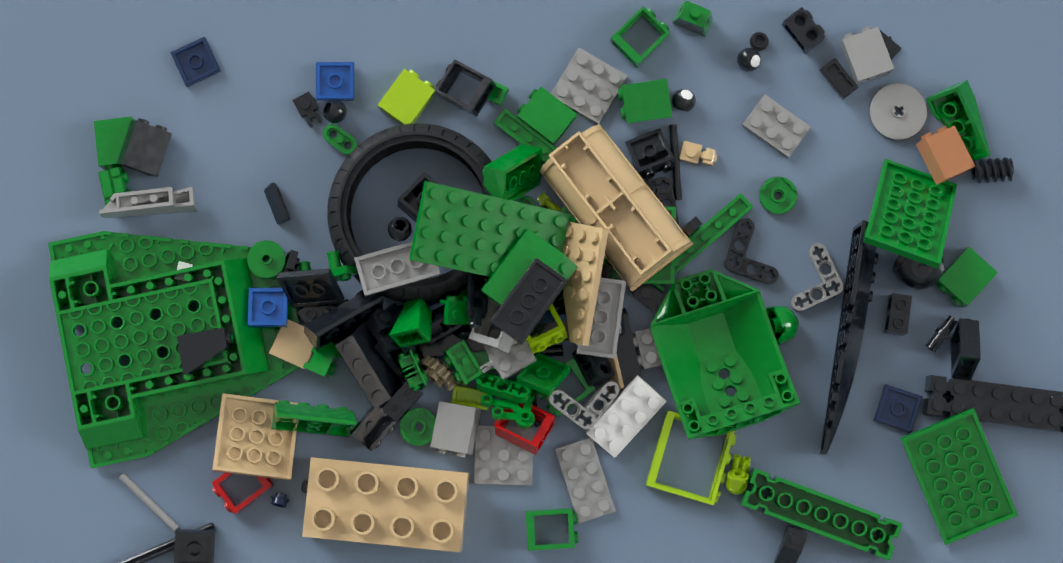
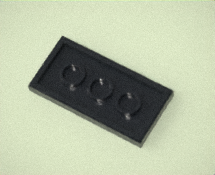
(528, 301)

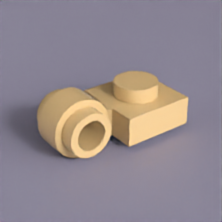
(692, 153)

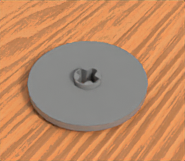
(898, 96)

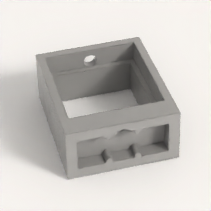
(480, 335)

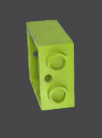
(550, 337)

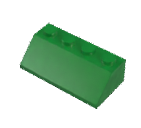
(514, 173)

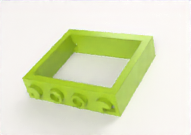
(719, 476)

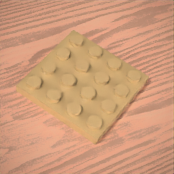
(248, 443)

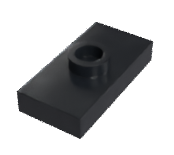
(838, 78)

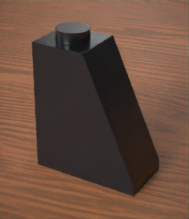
(201, 348)

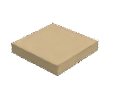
(292, 345)

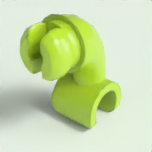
(544, 201)

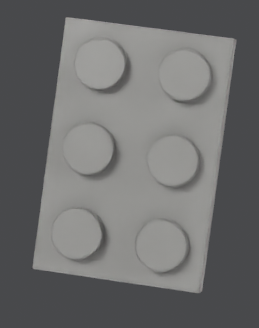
(776, 126)

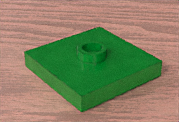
(543, 374)

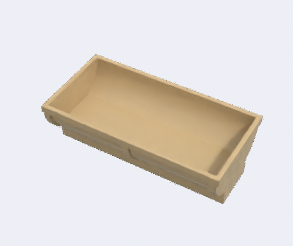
(610, 194)

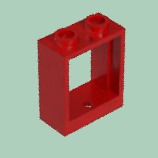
(533, 446)
(229, 504)

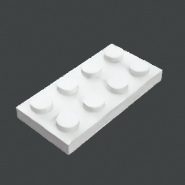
(626, 416)

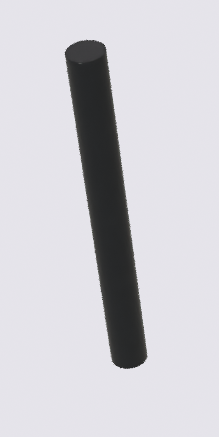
(676, 169)

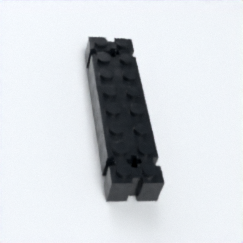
(995, 403)

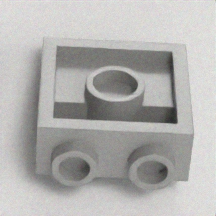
(648, 353)

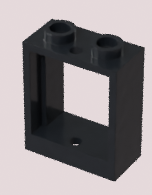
(480, 96)
(965, 349)

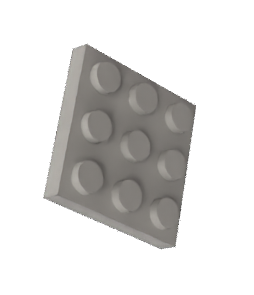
(588, 86)
(500, 460)

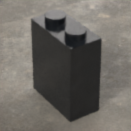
(144, 147)

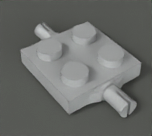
(509, 363)

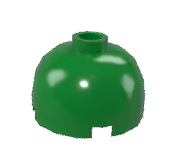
(783, 323)

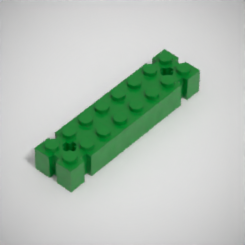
(821, 514)

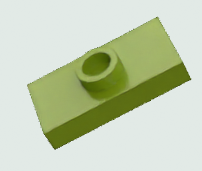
(468, 397)

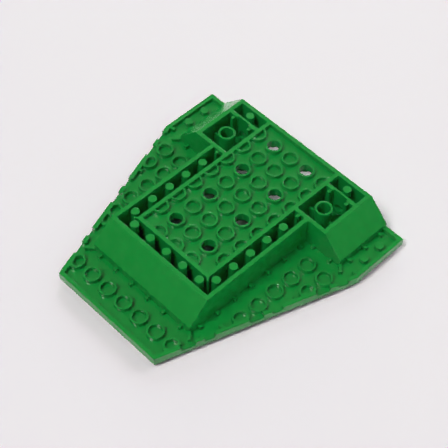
(149, 402)

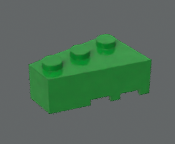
(323, 360)

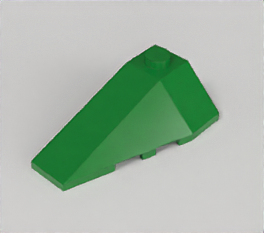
(959, 108)

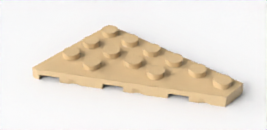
(586, 248)

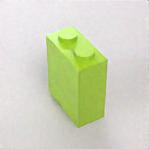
(407, 97)

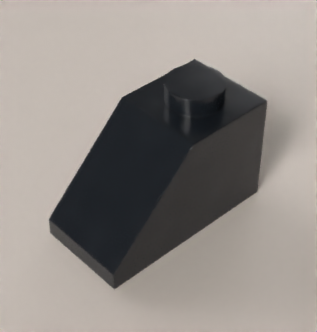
(791, 545)

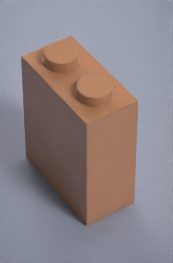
(945, 154)

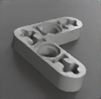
(825, 279)
(588, 410)

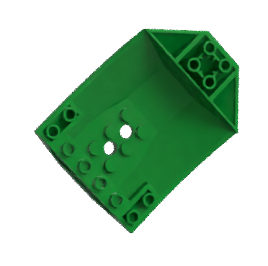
(714, 326)

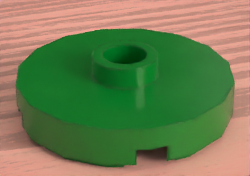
(784, 188)
(266, 269)
(408, 426)

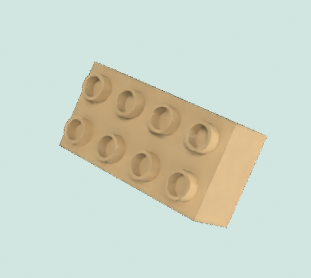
(386, 504)

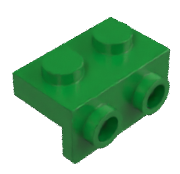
(455, 311)
(462, 362)

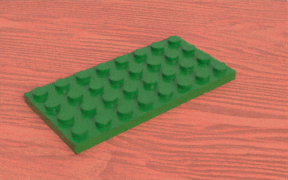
(476, 229)

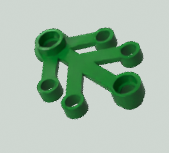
(523, 418)

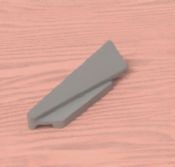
(150, 202)

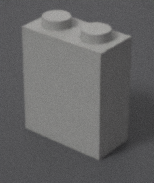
(866, 55)
(455, 429)

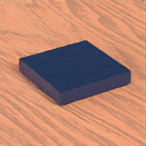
(195, 61)
(898, 408)

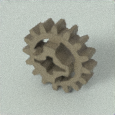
(438, 373)

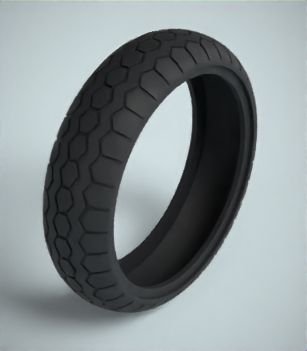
(362, 160)

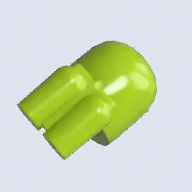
(738, 476)

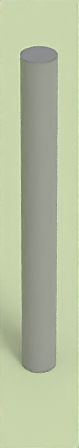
(149, 502)

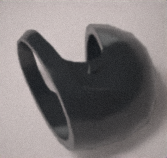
(917, 274)

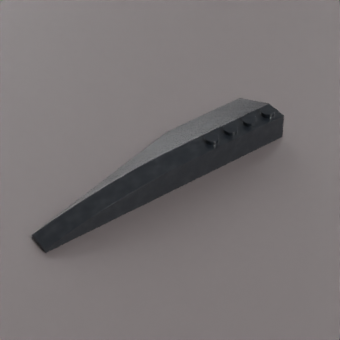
(850, 329)

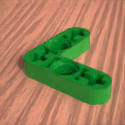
(506, 394)

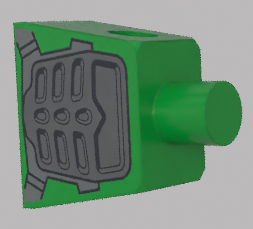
(693, 18)

